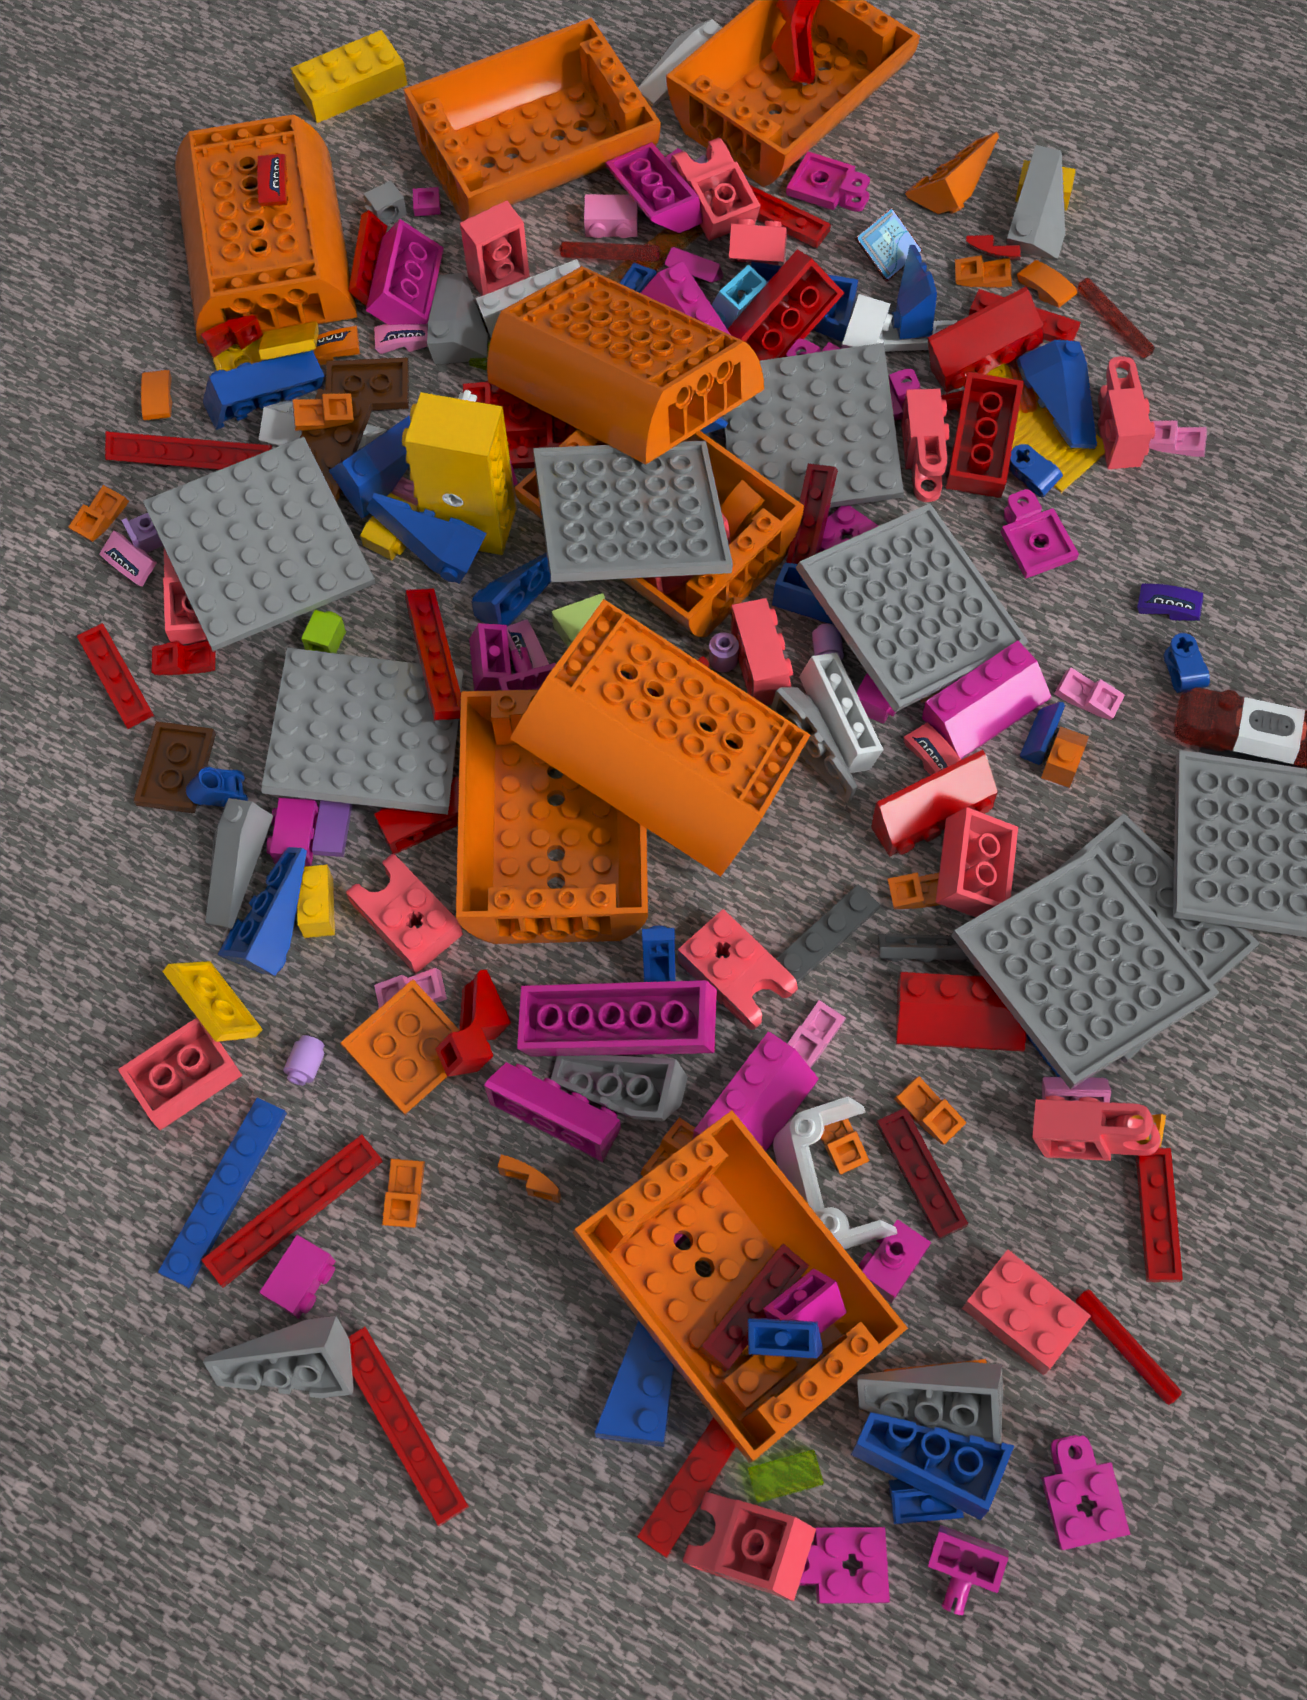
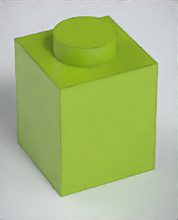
(324, 632)

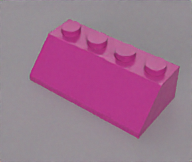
(657, 188)
(404, 276)
(681, 292)
(987, 699)
(764, 1090)
(553, 1110)

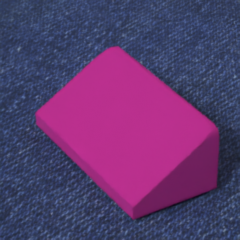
(697, 265)

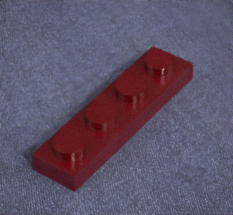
(816, 498)
(922, 1174)
(731, 1333)

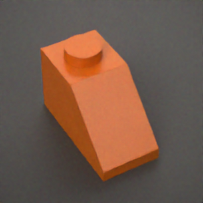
(1065, 757)

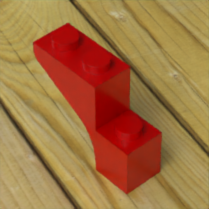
(794, 40)
(480, 1020)

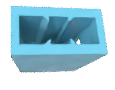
(727, 302)

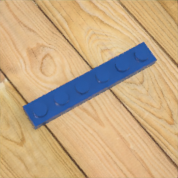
(222, 1193)

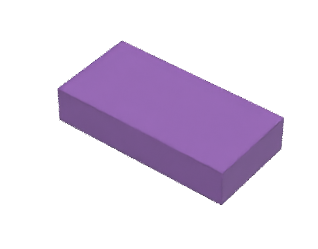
(331, 828)

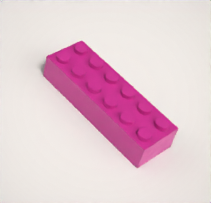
(617, 1019)

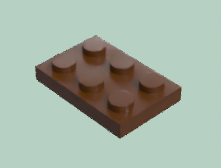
(373, 380)
(171, 763)

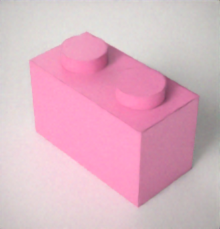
(610, 216)

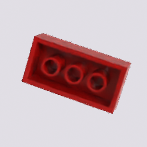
(984, 435)

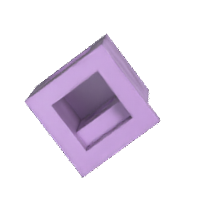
(142, 533)

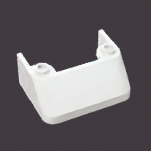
(796, 1163)

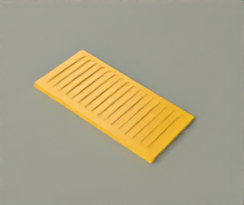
(1041, 434)

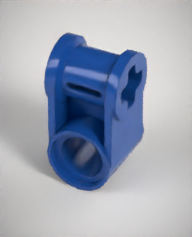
(1037, 473)
(1186, 664)
(215, 786)

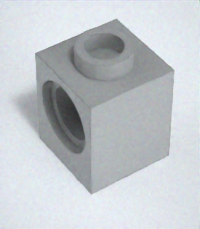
(385, 203)

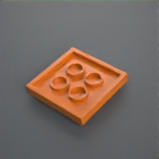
(400, 1045)

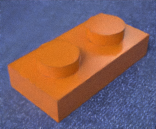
(757, 1378)

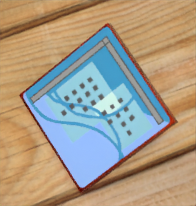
(887, 244)

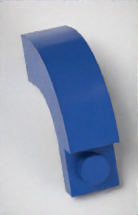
(659, 954)

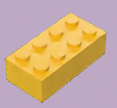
(349, 76)

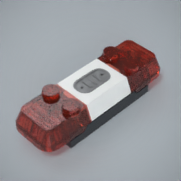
(1242, 727)

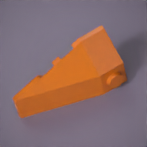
(954, 179)

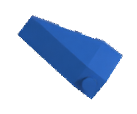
(915, 299)
(1062, 382)
(373, 468)
(440, 544)
(511, 593)
(266, 932)

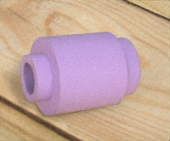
(827, 640)
(723, 652)
(304, 1060)

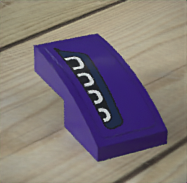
(1178, 602)

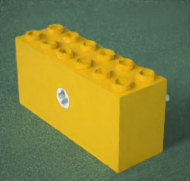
(462, 464)

